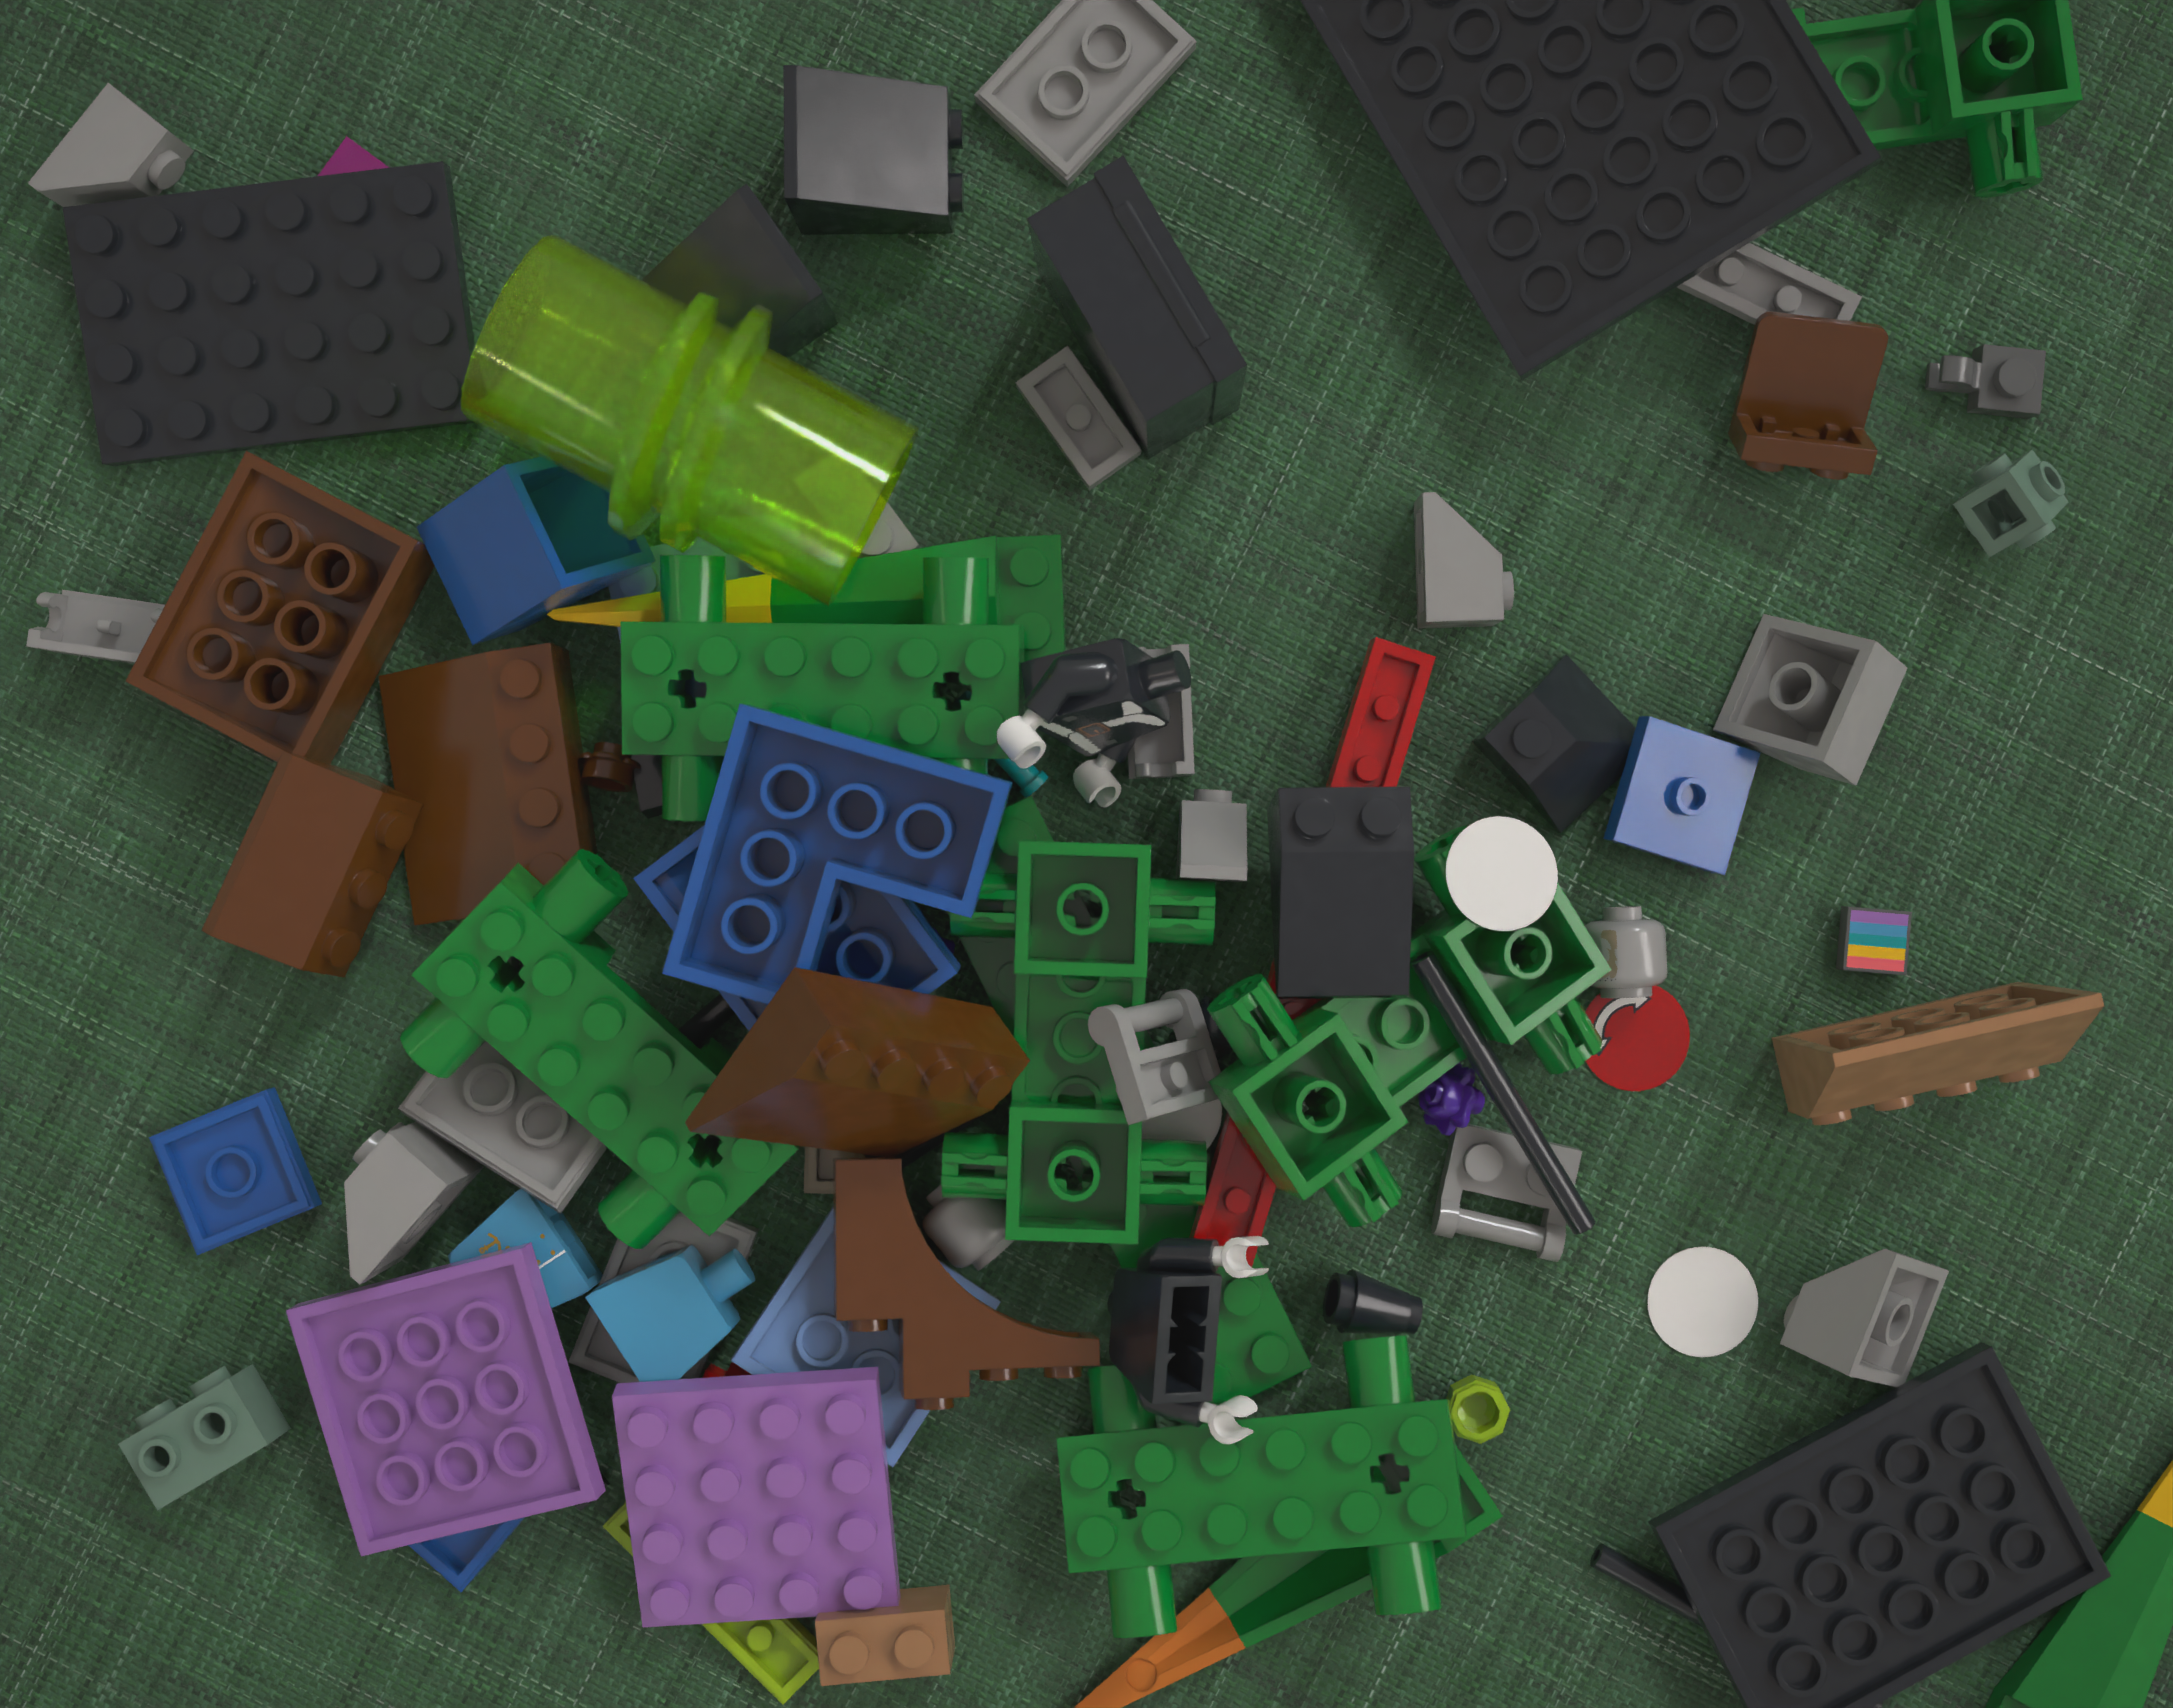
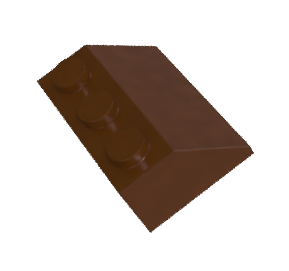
(313, 865)

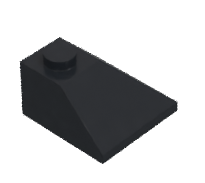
(1559, 743)

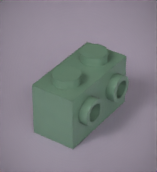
(205, 1436)

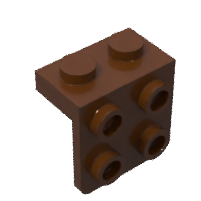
(1808, 395)

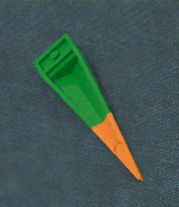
(1268, 1596)

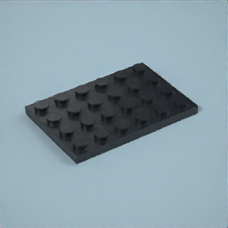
(272, 313)
(1882, 1543)

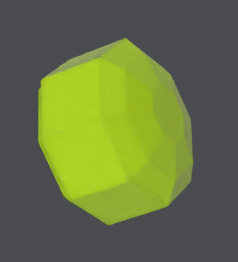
(1477, 1409)

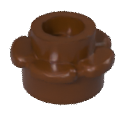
(608, 768)

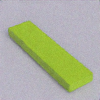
(773, 1650)

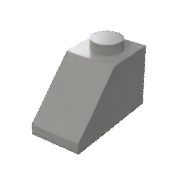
(112, 155)
(1456, 570)
(1212, 837)

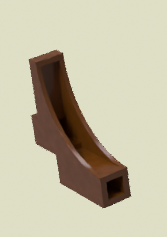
(943, 1330)

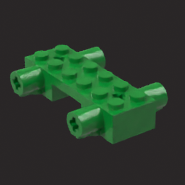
(1958, 73)
(844, 677)
(587, 1045)
(1381, 1052)
(1067, 1091)
(1280, 1491)

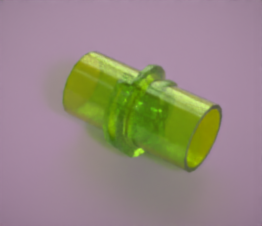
(685, 418)

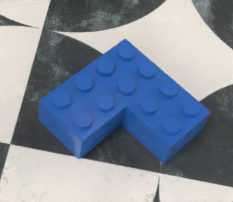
(800, 816)

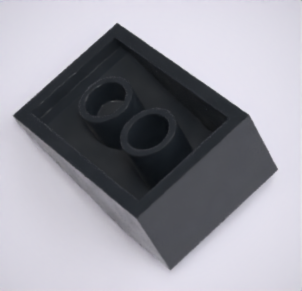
(1341, 891)

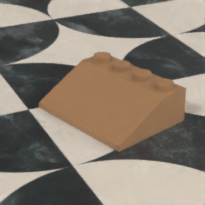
(1930, 1048)

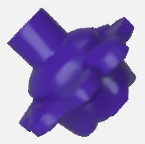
(1451, 1100)

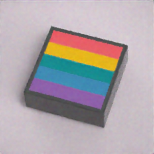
(1873, 940)

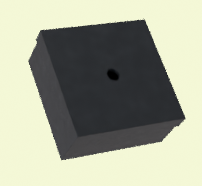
(1137, 309)

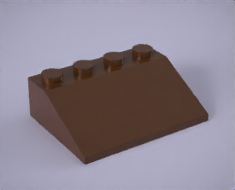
(282, 615)
(497, 769)
(860, 1068)

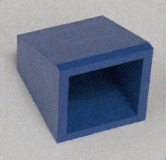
(527, 546)

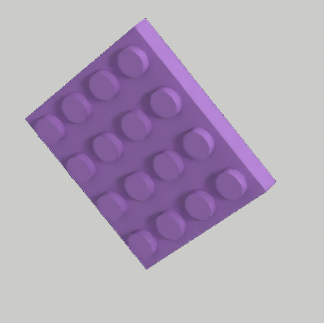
(446, 1400)
(757, 1496)

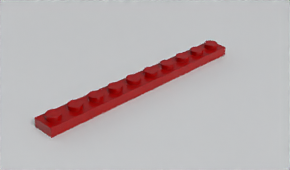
(1367, 756)

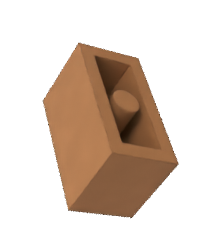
(888, 1641)

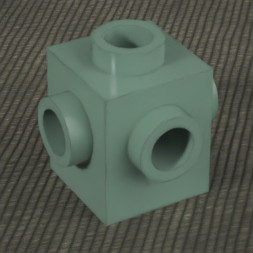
(2012, 502)

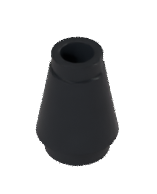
(1369, 1306)

